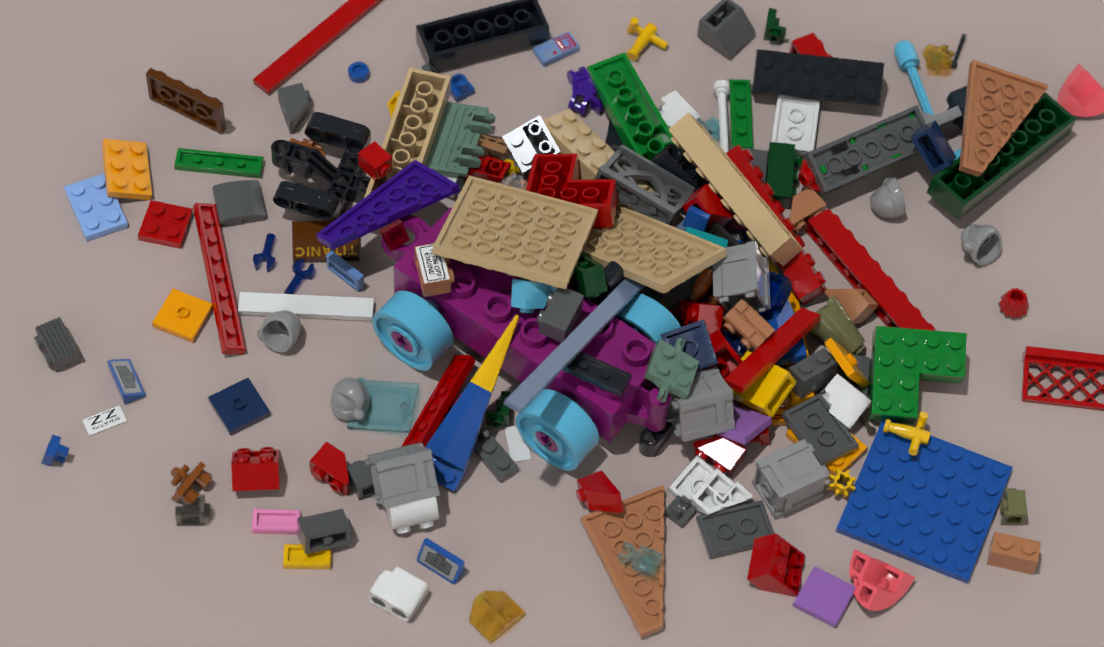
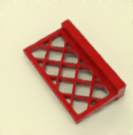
(1064, 360)

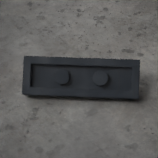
(599, 373)

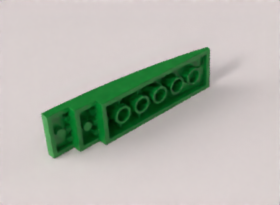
(630, 106)

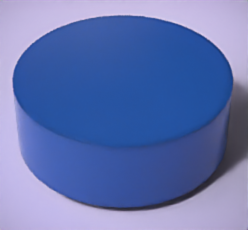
(358, 72)

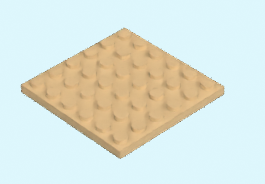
(516, 232)

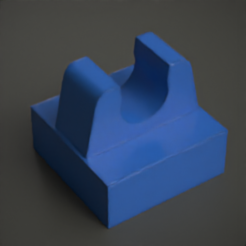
(461, 87)
(55, 451)

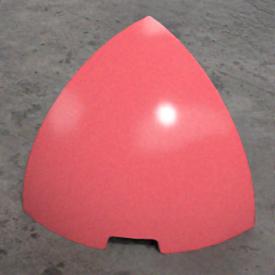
(1081, 94)
(877, 582)

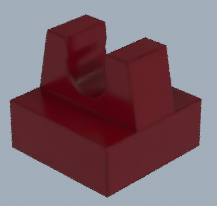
(394, 235)

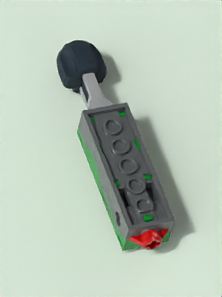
(872, 147)

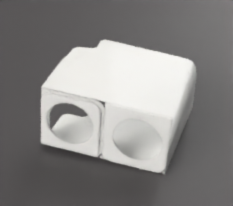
(675, 108)
(845, 401)
(398, 593)

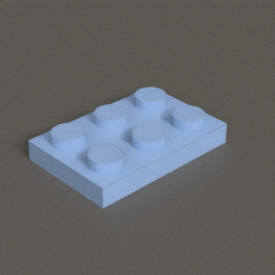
(93, 209)

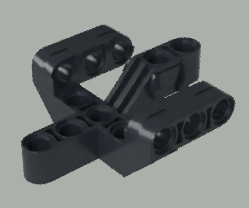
(313, 165)

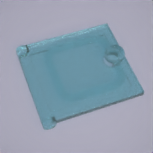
(385, 407)

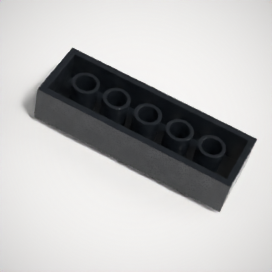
(482, 33)
(817, 77)

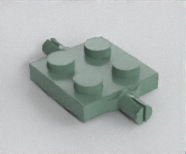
(671, 369)

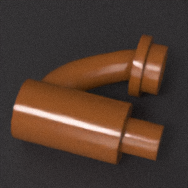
(702, 285)

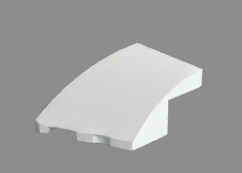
(708, 488)

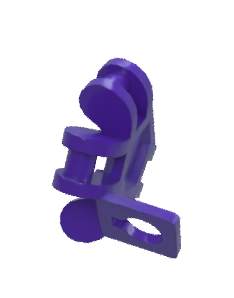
(583, 86)

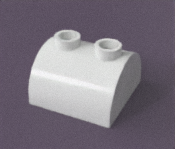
(417, 512)

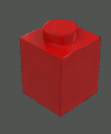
(375, 161)

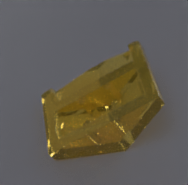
(494, 614)

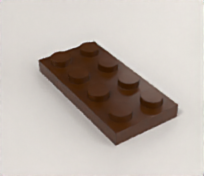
(186, 100)

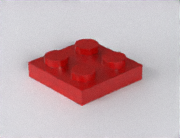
(165, 224)

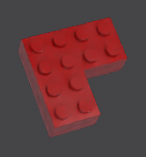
(559, 178)

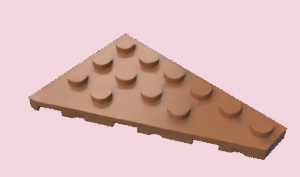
(993, 111)
(639, 525)

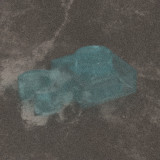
(644, 560)

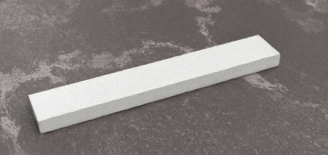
(307, 306)

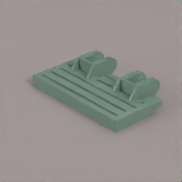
(457, 139)

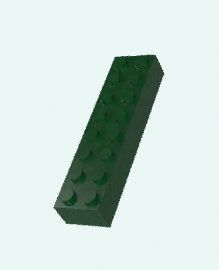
(1035, 135)

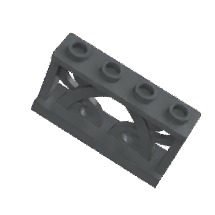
(646, 202)

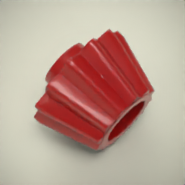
(1014, 303)

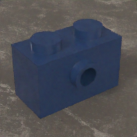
(933, 147)

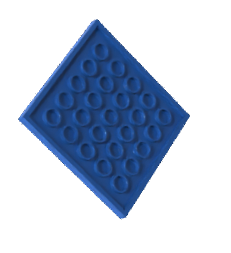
(926, 504)

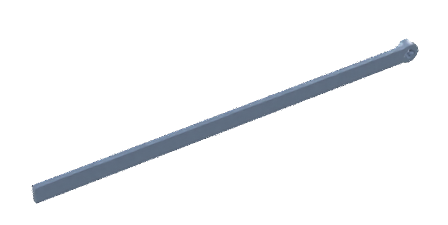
(574, 343)

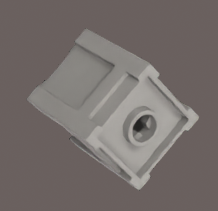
(742, 275)
(705, 409)
(403, 475)
(790, 478)

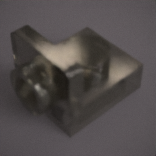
(193, 515)

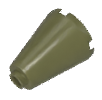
(838, 325)

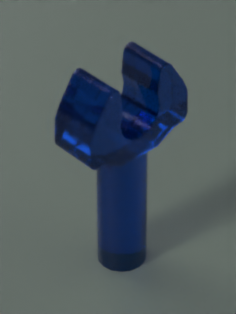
(266, 256)
(299, 275)

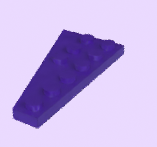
(399, 196)

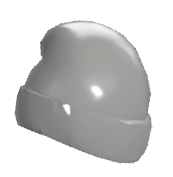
(888, 199)
(982, 243)
(280, 330)
(349, 400)

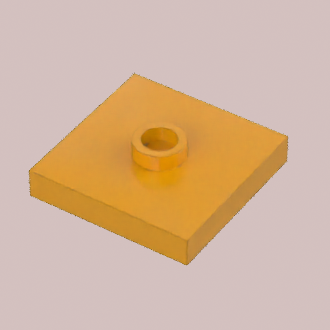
(182, 315)
(847, 362)

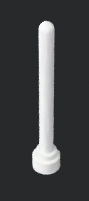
(721, 90)

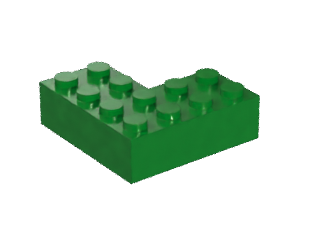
(904, 358)

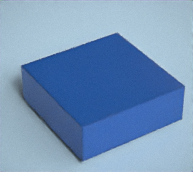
(696, 219)

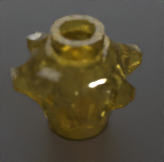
(937, 58)

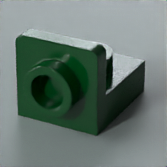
(773, 31)
(501, 416)

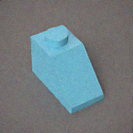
(530, 295)

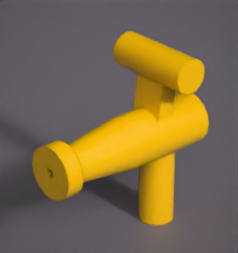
(645, 36)
(915, 434)

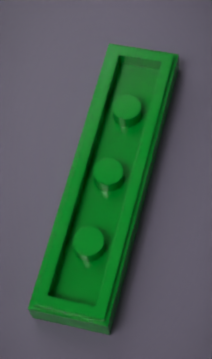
(740, 113)
(219, 163)

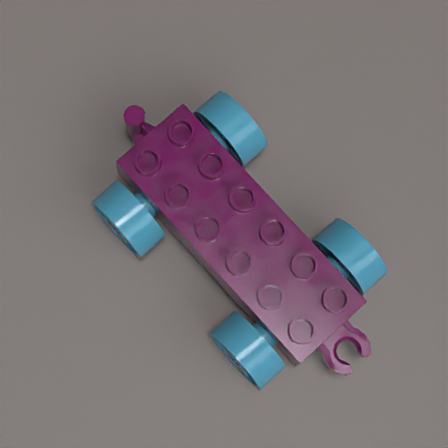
(569, 413)

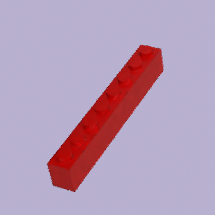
(864, 272)
(805, 279)

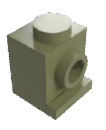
(1013, 507)

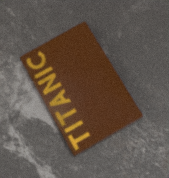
(307, 247)

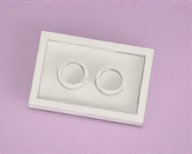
(796, 122)

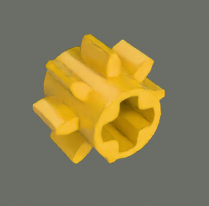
(844, 477)

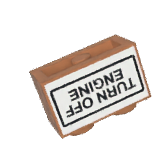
(432, 271)

